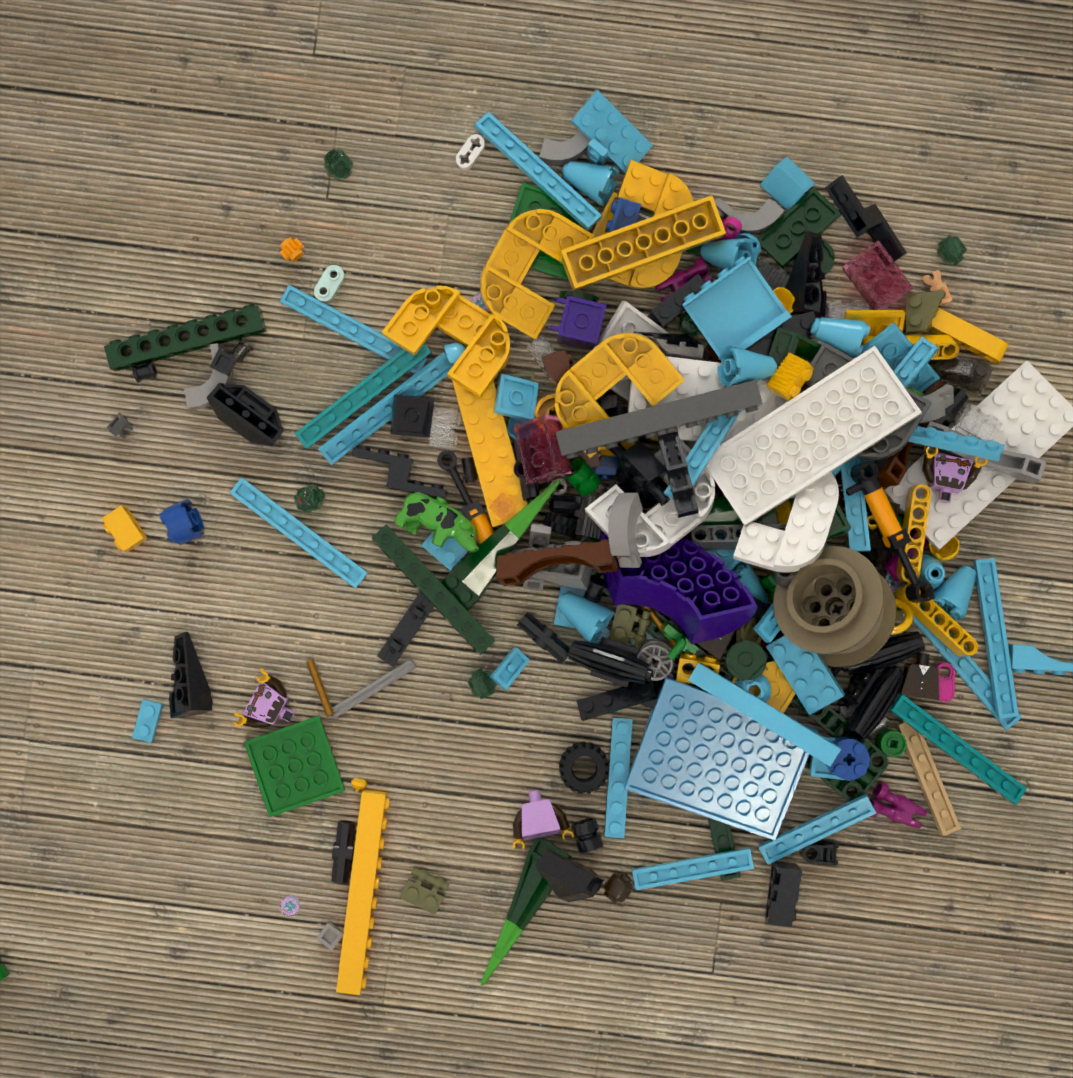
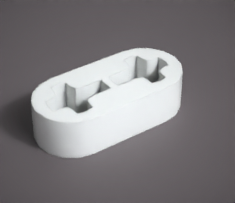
(474, 155)

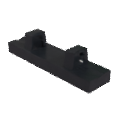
(406, 630)

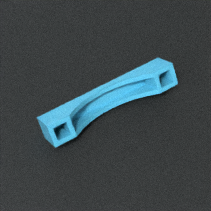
(1030, 658)

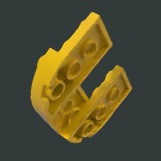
(657, 194)
(513, 257)
(464, 321)
(604, 367)

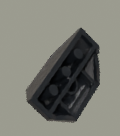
(246, 413)

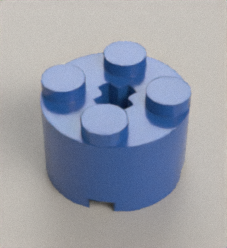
(182, 522)
(856, 765)

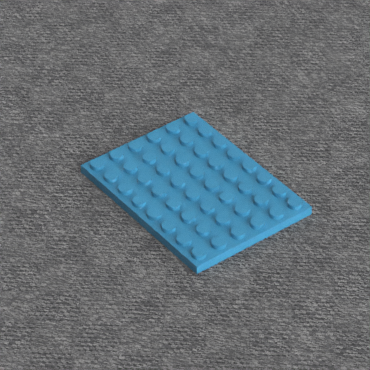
(715, 761)

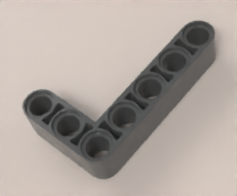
(730, 542)

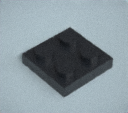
(412, 416)

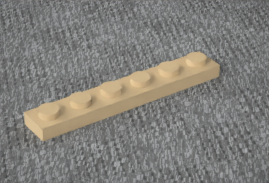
(929, 780)

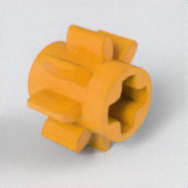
(291, 249)

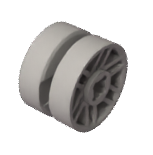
(658, 650)

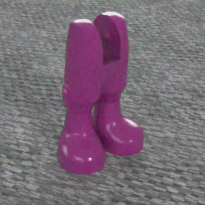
(681, 277)
(903, 807)

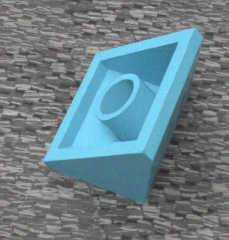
(787, 183)

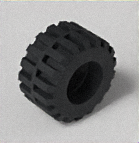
(589, 784)

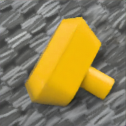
(358, 784)

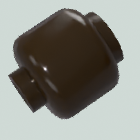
(618, 887)

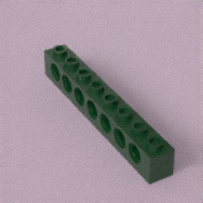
(116, 349)
(433, 589)

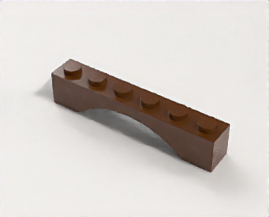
(556, 365)
(894, 468)
(518, 567)

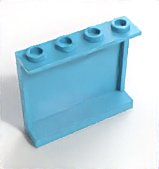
(736, 307)

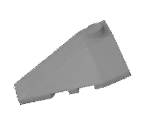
(564, 574)

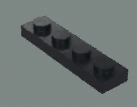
(616, 700)

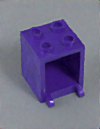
(580, 322)

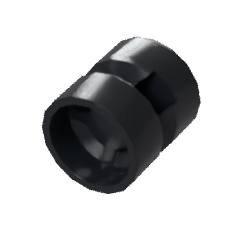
(587, 836)

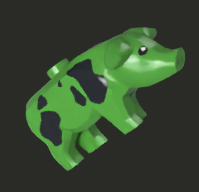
(437, 517)

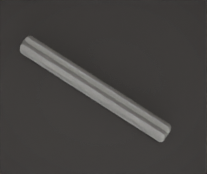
(373, 688)

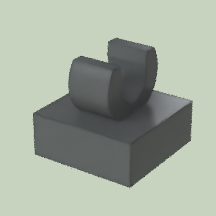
(117, 425)

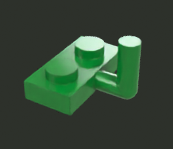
(682, 640)

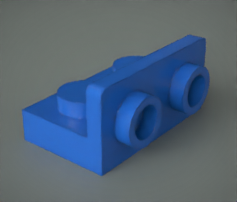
(625, 214)

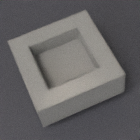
(330, 935)

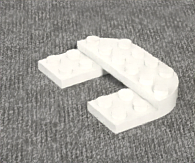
(660, 526)
(803, 536)

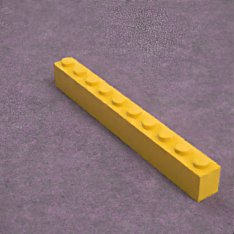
(361, 892)

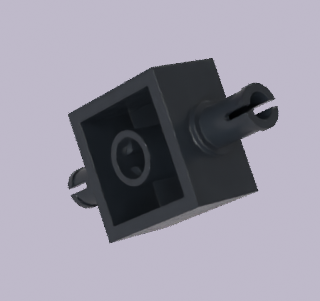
(641, 472)

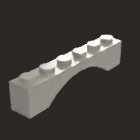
(1011, 463)

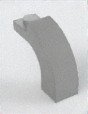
(563, 152)
(754, 222)
(197, 396)
(940, 401)
(622, 529)
(538, 538)

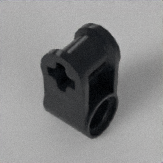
(823, 853)

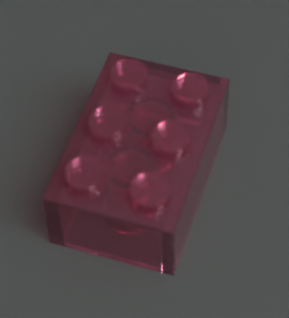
(877, 277)
(540, 450)

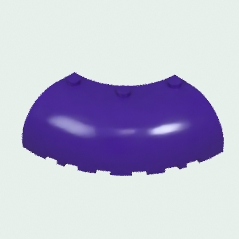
(688, 588)

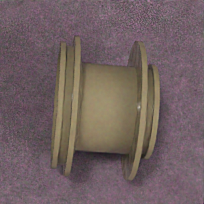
(865, 614)

